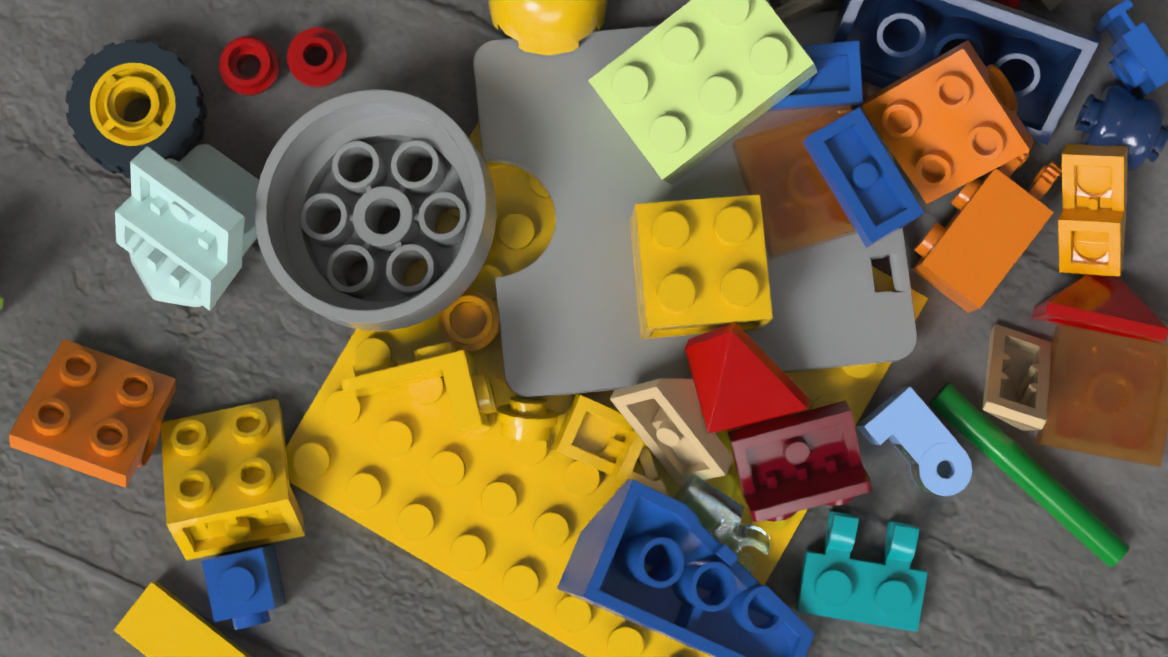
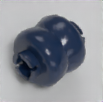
(1123, 120)

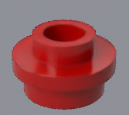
(240, 50)
(326, 73)

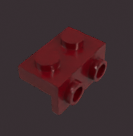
(799, 462)

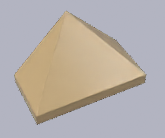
(1017, 378)

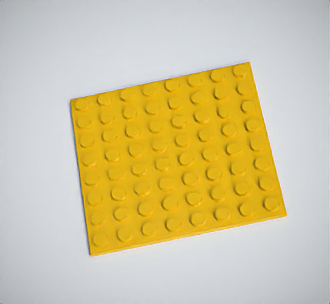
(492, 505)

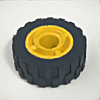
(113, 81)

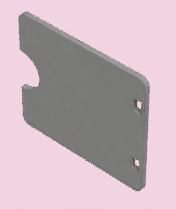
(574, 310)

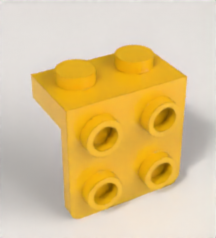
(468, 393)

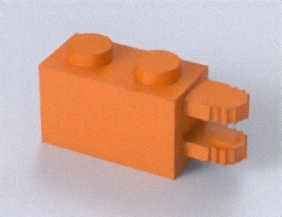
(985, 233)

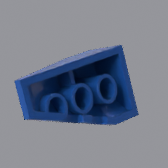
(668, 574)

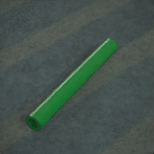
(1029, 475)

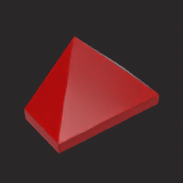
(1102, 306)
(739, 381)

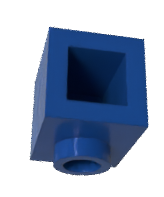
(244, 586)

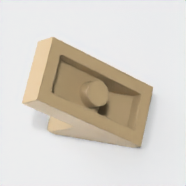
(671, 425)

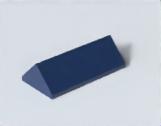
(1033, 53)

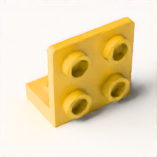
(228, 480)

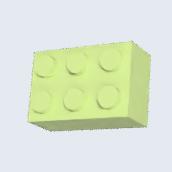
(701, 80)

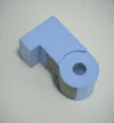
(934, 455)

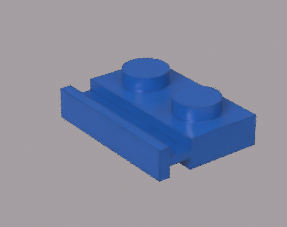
(1137, 56)

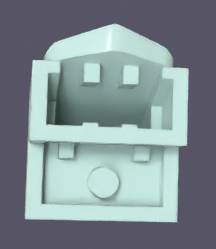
(187, 224)

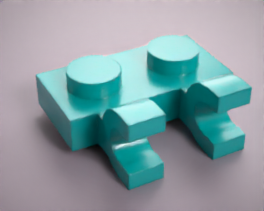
(863, 589)

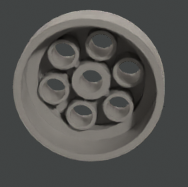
(313, 175)

